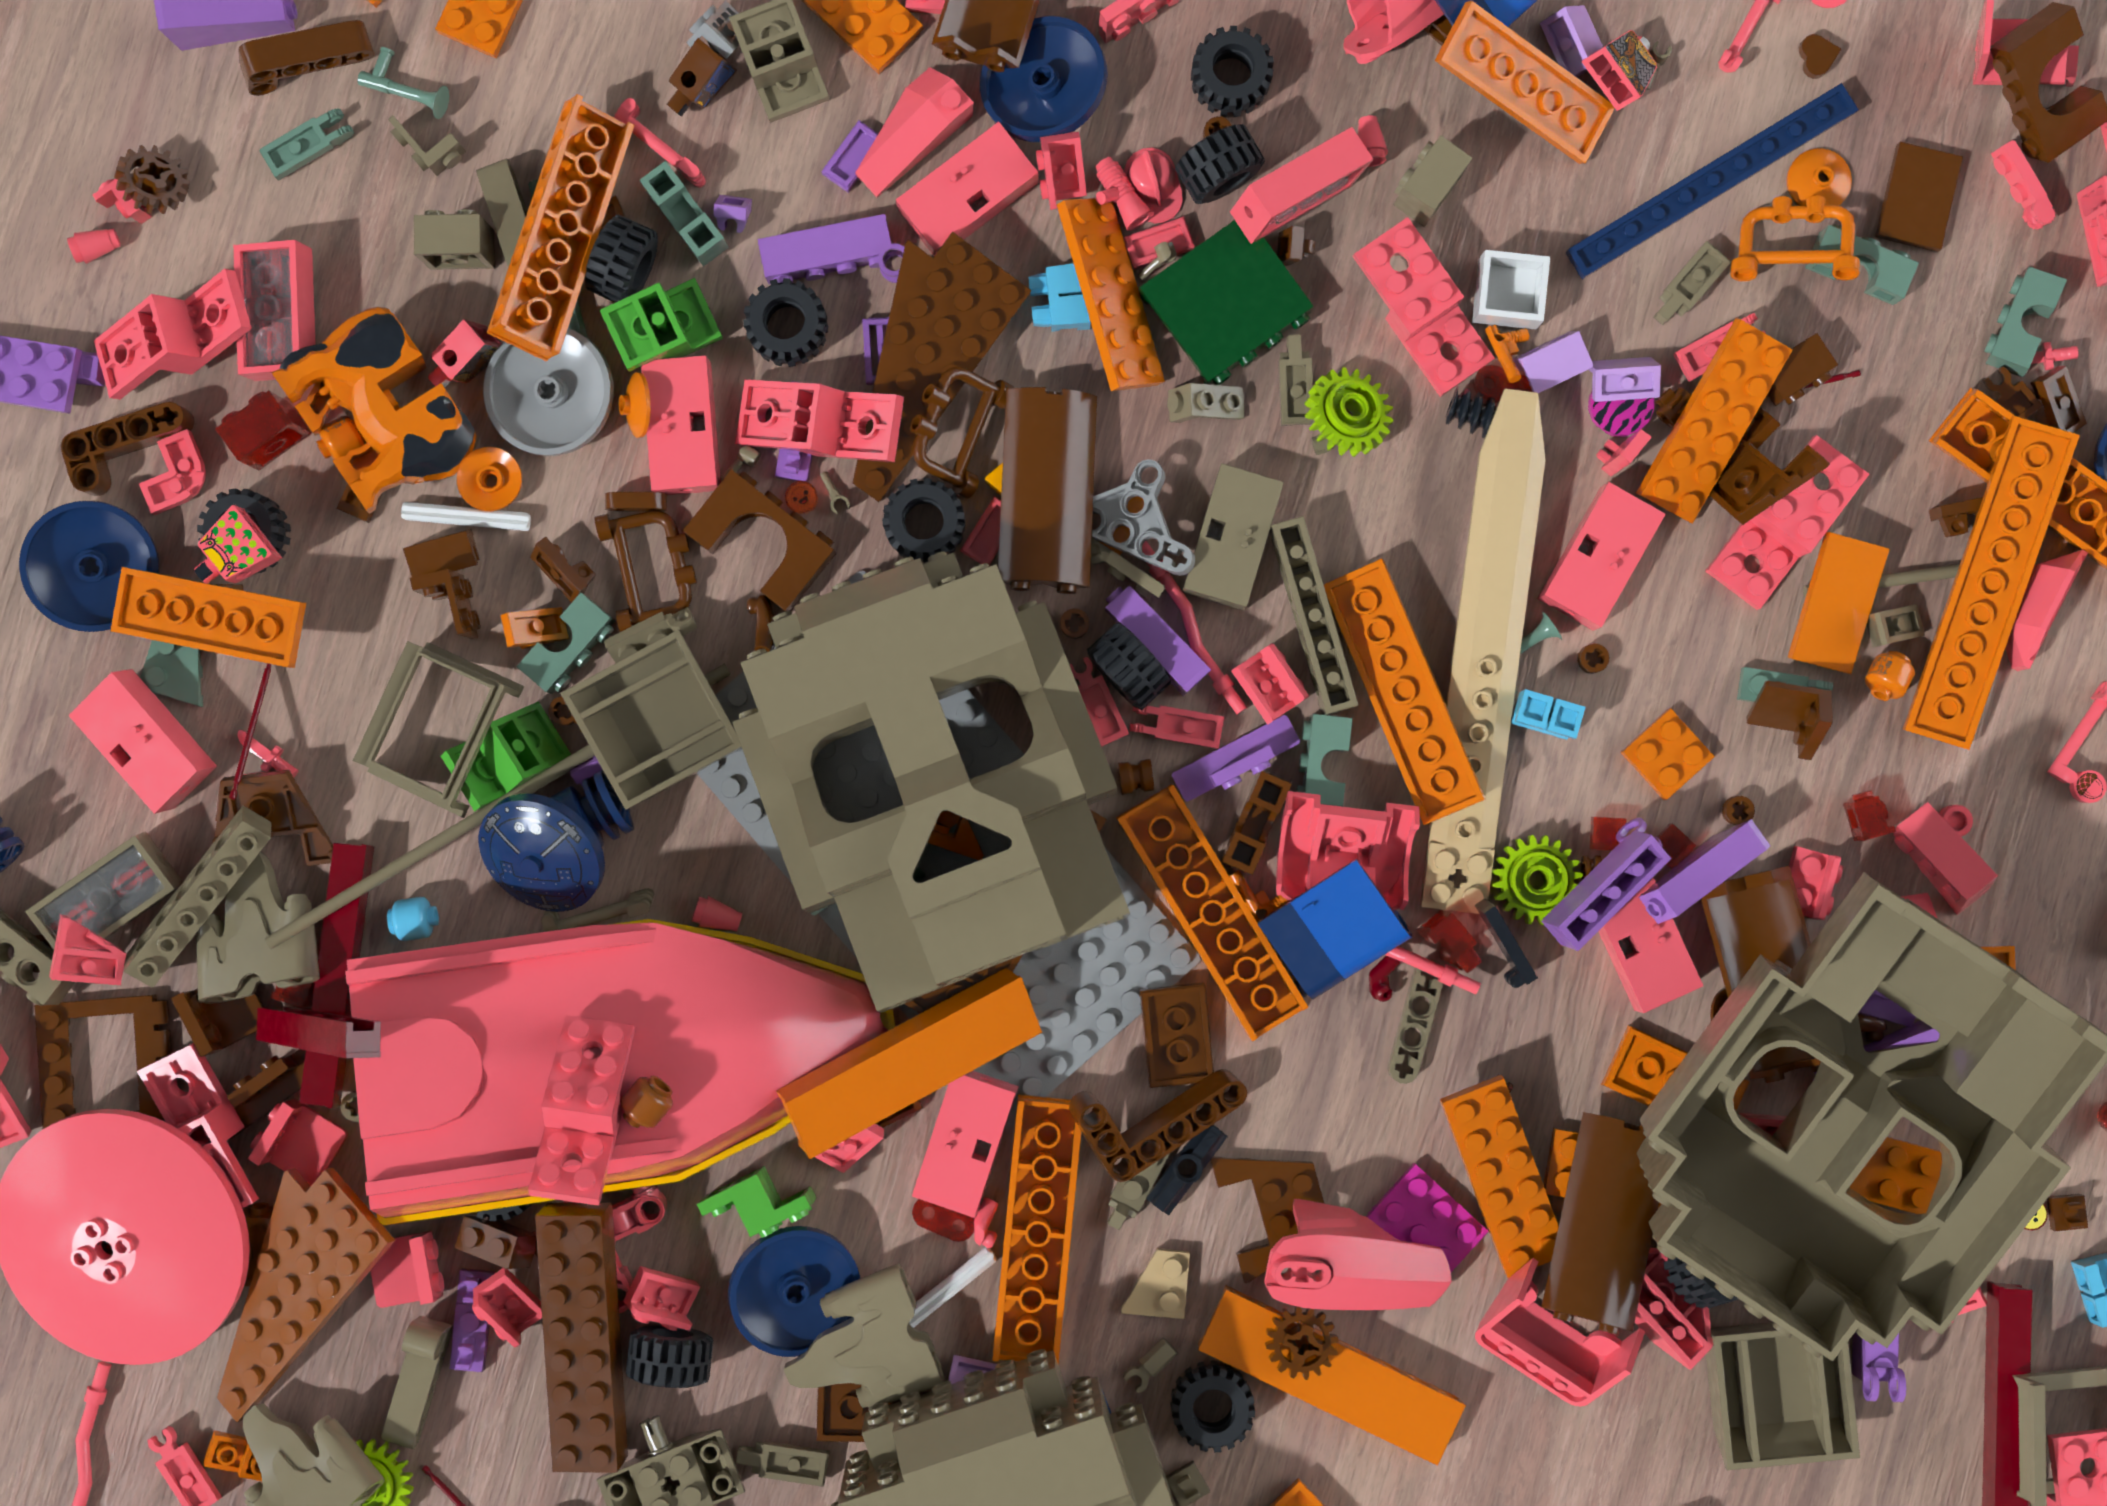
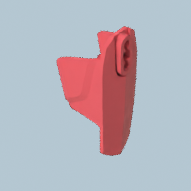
(1386, 24)
(1356, 1264)

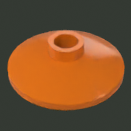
(1804, 180)
(636, 405)
(475, 471)

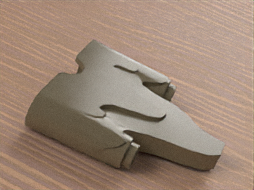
(235, 955)
(872, 1346)
(303, 1472)

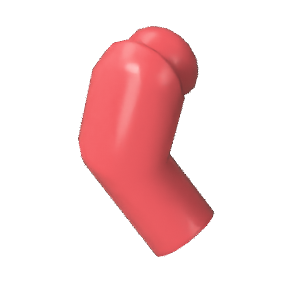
(982, 1222)

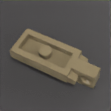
(1692, 282)
(1294, 382)
(1122, 568)
(648, 632)
(1130, 1195)
(785, 1462)

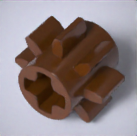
(1672, 405)

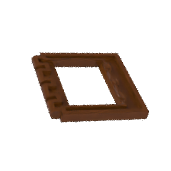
(56, 1051)

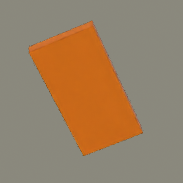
(1838, 602)
(1645, 1065)

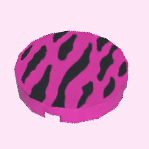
(1621, 417)

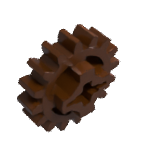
(152, 179)
(1298, 1355)

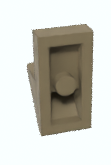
(1895, 625)

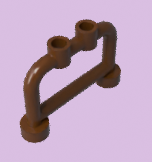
(925, 427)
(677, 545)

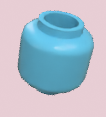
(412, 918)

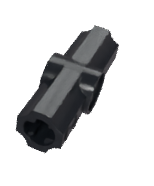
(1173, 1184)

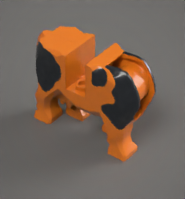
(357, 371)

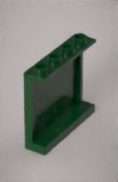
(1227, 302)

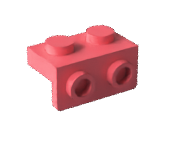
(1062, 166)
(1270, 683)
(661, 1298)
(506, 1306)

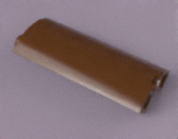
(985, 31)
(1047, 489)
(1752, 919)
(1602, 1228)

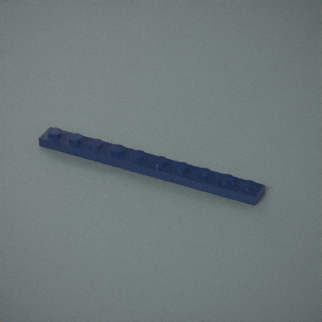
(1711, 181)

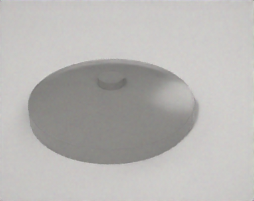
(549, 403)

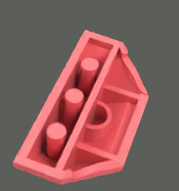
(2039, 607)
(1669, 1320)

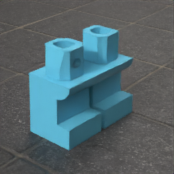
(1065, 299)
(1547, 715)
(2092, 1280)

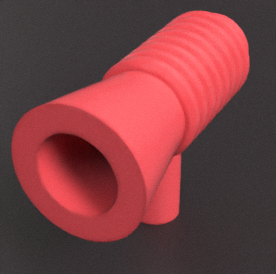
(1121, 192)

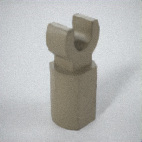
(1152, 1363)

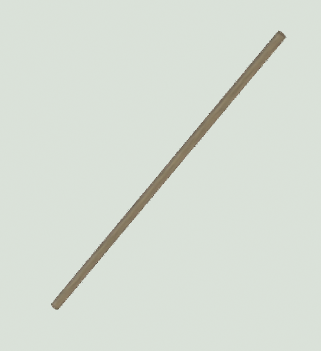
(441, 839)

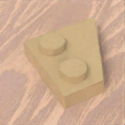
(1161, 1286)

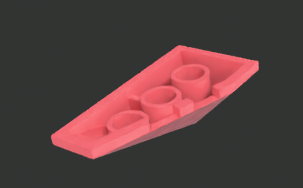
(919, 122)

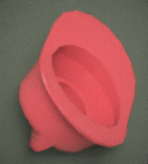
(1155, 182)

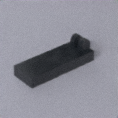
(1521, 969)

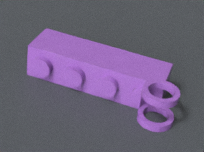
(830, 249)
(1607, 886)
(1878, 1364)

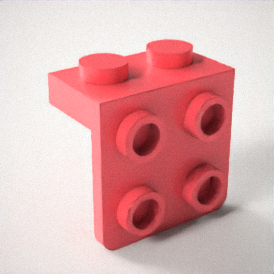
(298, 1140)
(408, 1272)

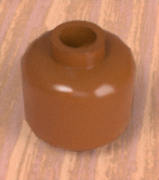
(646, 1102)

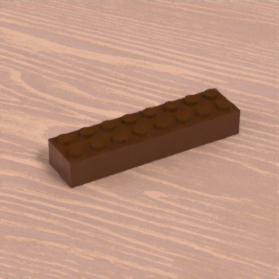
(582, 1337)

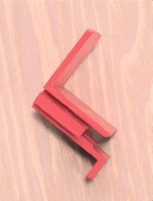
(1991, 30)

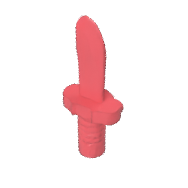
(2049, 355)
(270, 757)

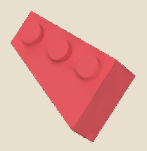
(1944, 858)

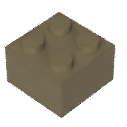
(1436, 174)
(454, 240)

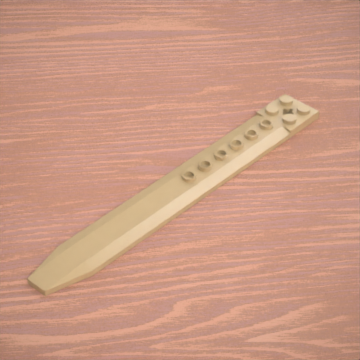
(1489, 644)

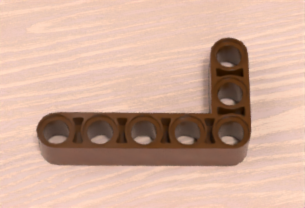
(1156, 1125)

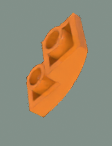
(232, 1454)

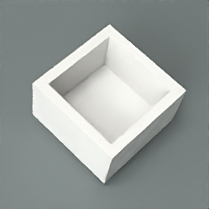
(1511, 289)

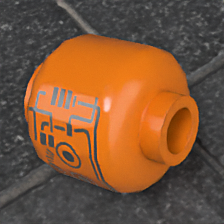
(339, 437)
(1889, 675)

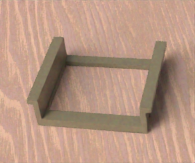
(390, 704)
(2032, 1424)

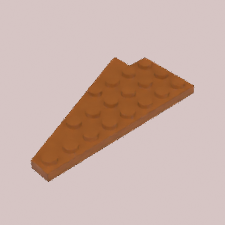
(308, 1265)

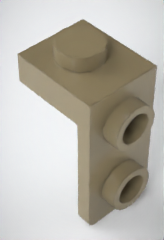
(443, 155)
(1206, 402)

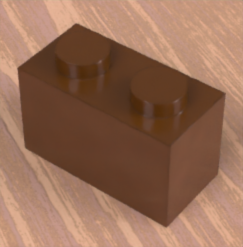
(1807, 364)
(497, 1242)

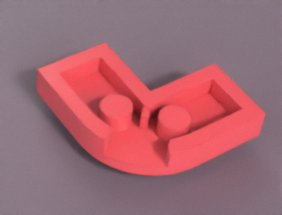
(184, 476)

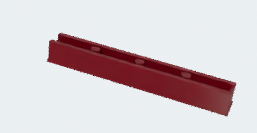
(339, 942)
(319, 1032)
(2005, 1355)

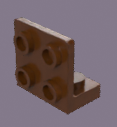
(458, 590)
(1795, 709)
(217, 1024)

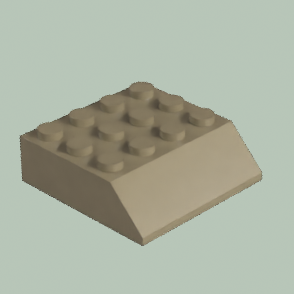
(652, 720)
(1778, 1400)

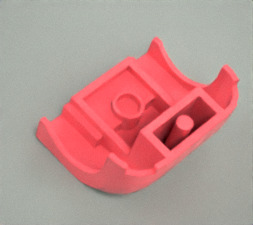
(1325, 838)

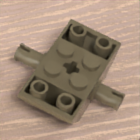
(698, 1461)

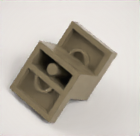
(779, 58)

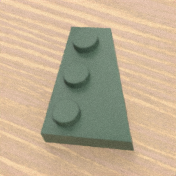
(174, 672)

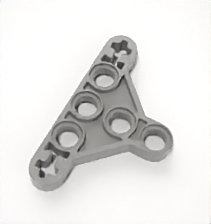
(1143, 525)

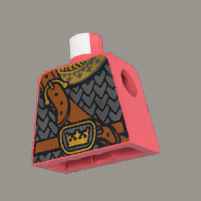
(1622, 68)
(463, 354)

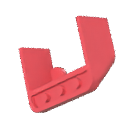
(1550, 1349)

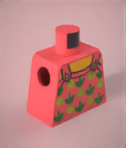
(235, 548)

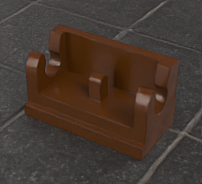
(446, 552)

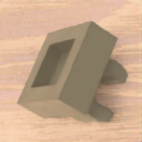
(1187, 1484)

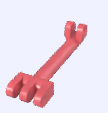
(1731, 57)
(628, 112)
(2059, 767)

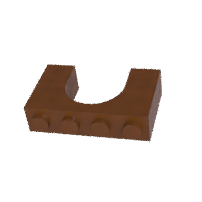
(2020, 63)
(739, 500)

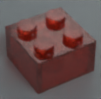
(262, 430)

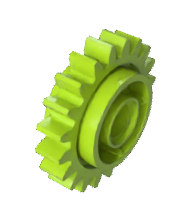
(1355, 432)
(1516, 874)
(394, 1487)

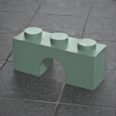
(684, 213)
(1887, 270)
(2034, 294)
(588, 626)
(1323, 735)

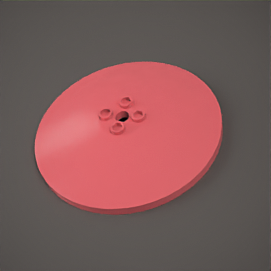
(161, 1208)

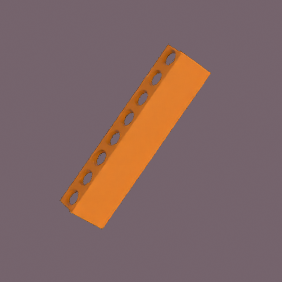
(560, 229)
(1973, 439)
(1212, 912)
(909, 1062)
(1037, 1229)
(1354, 1387)

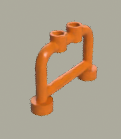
(1844, 262)

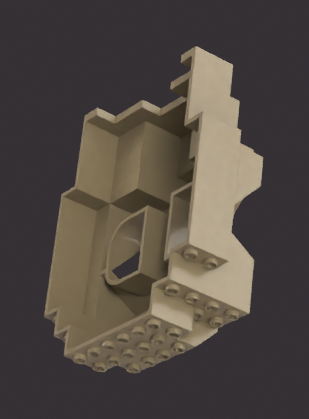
(885, 660)
(1778, 1210)
(1007, 1443)

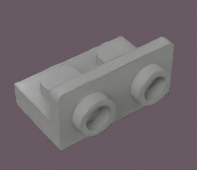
(716, 29)

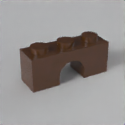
(1255, 822)

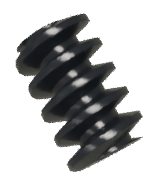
(1471, 411)

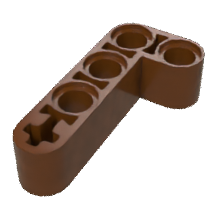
(301, 53)
(127, 441)

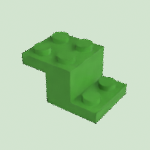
(661, 324)
(510, 755)
(758, 1203)

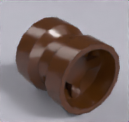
(1136, 776)

